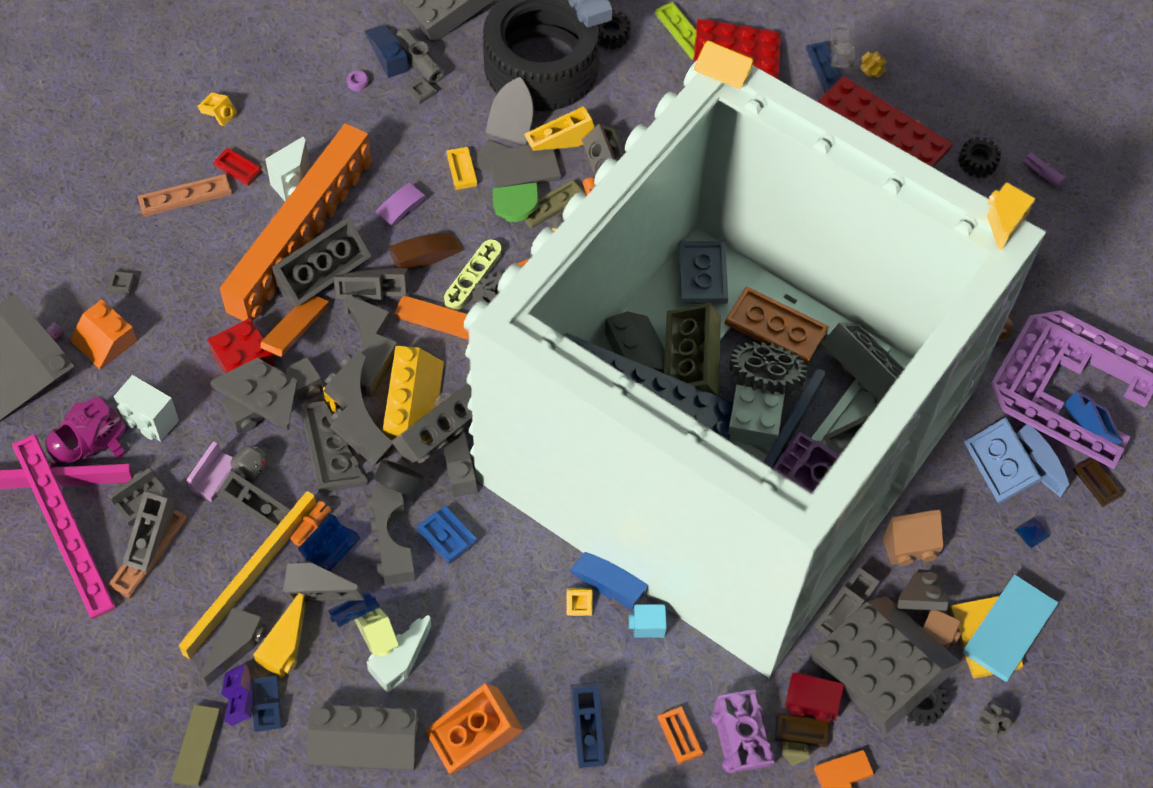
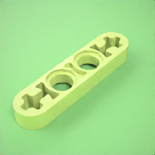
(469, 273)

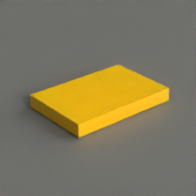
(971, 616)

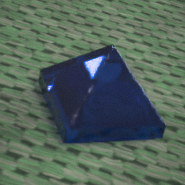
(1032, 532)

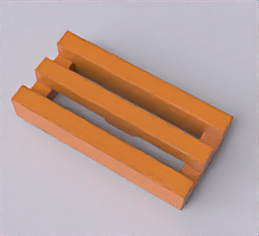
(688, 755)

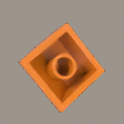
(102, 334)

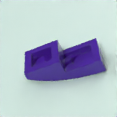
(238, 691)

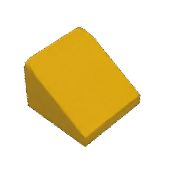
(579, 601)

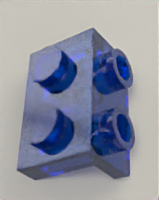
(328, 543)

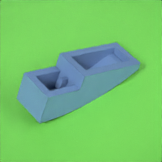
(1044, 460)

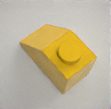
(1007, 212)

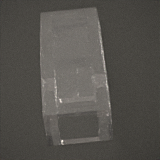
(842, 44)

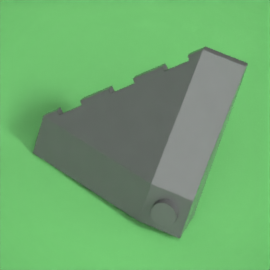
(27, 357)

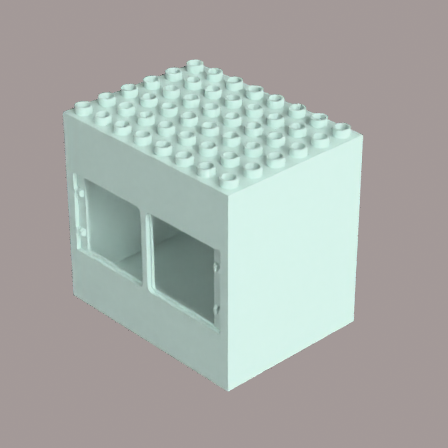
(804, 216)

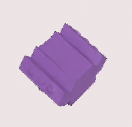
(806, 462)

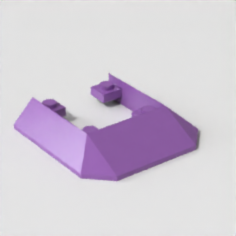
(1067, 341)

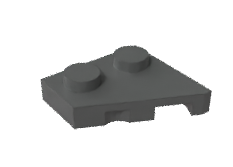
(924, 592)

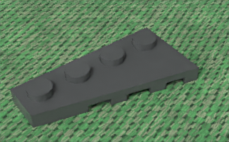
(329, 453)

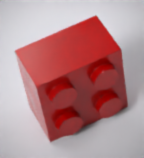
(238, 346)

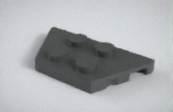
(260, 390)

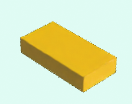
(461, 168)

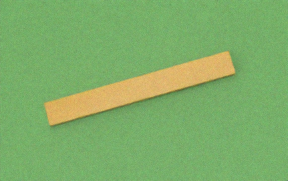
(247, 576)

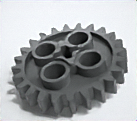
(768, 368)

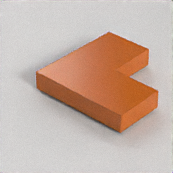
(844, 771)

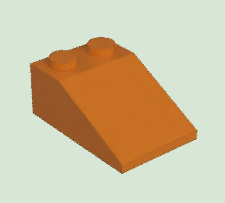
(474, 728)

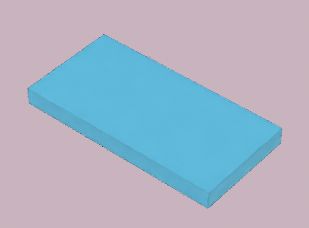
(1010, 628)

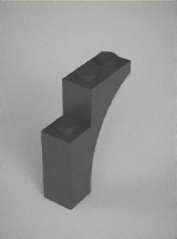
(377, 349)
(354, 422)

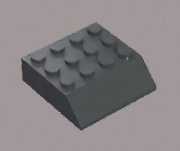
(440, 16)
(884, 661)

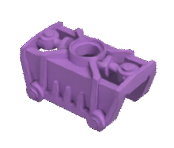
(731, 737)

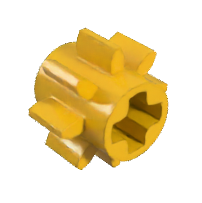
(873, 64)

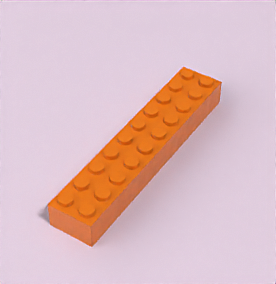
(297, 221)

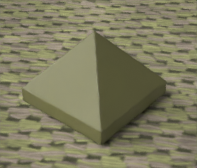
(795, 752)

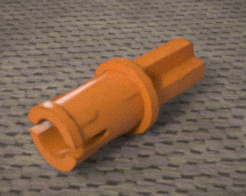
(310, 523)

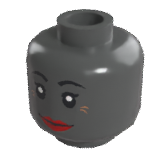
(249, 462)

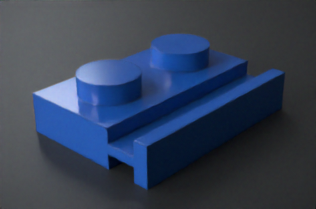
(446, 534)

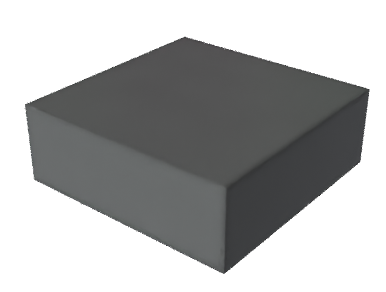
(421, 90)
(121, 283)

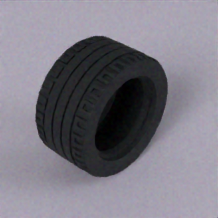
(550, 83)

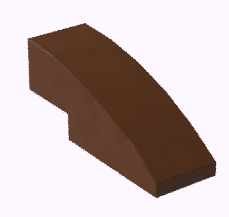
(424, 250)

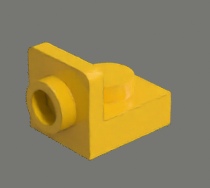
(218, 106)

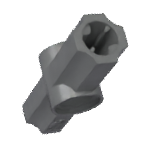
(420, 56)

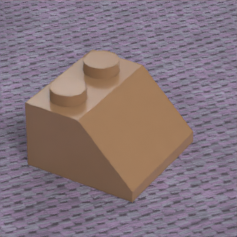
(914, 537)

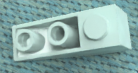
(396, 666)

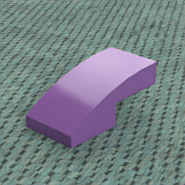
(399, 203)

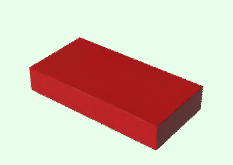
(237, 166)

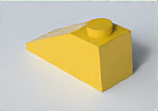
(562, 132)
(281, 646)

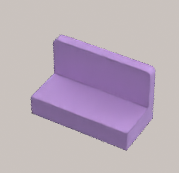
(209, 472)

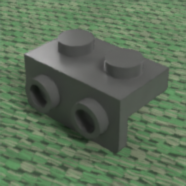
(128, 497)

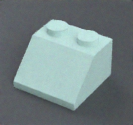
(288, 167)

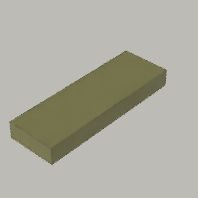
(553, 203)
(196, 746)

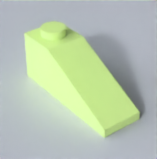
(377, 632)

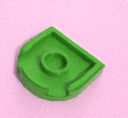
(515, 201)

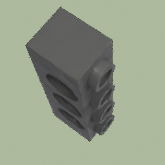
(600, 145)
(410, 442)

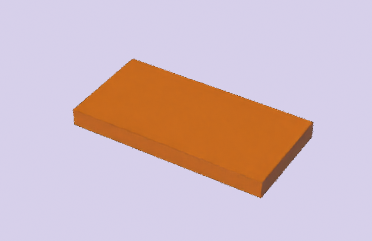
(776, 324)

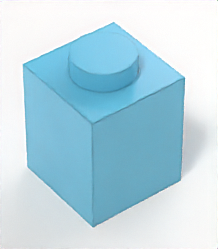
(648, 621)

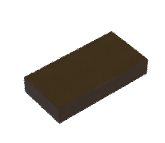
(1098, 481)
(802, 730)

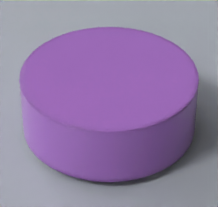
(357, 80)

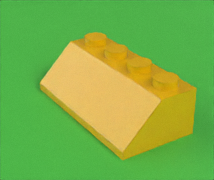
(412, 389)

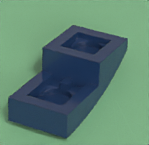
(266, 704)

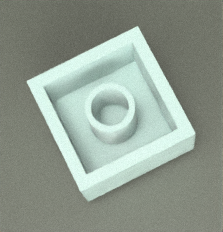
(146, 408)
(755, 416)

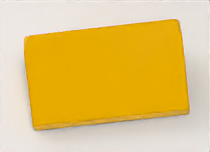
(724, 65)

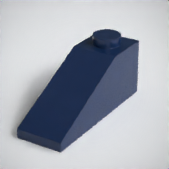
(387, 50)
(587, 724)

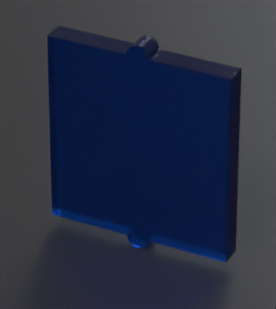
(353, 609)

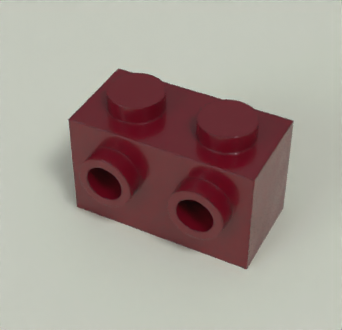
(813, 697)

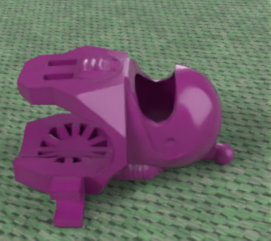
(85, 432)

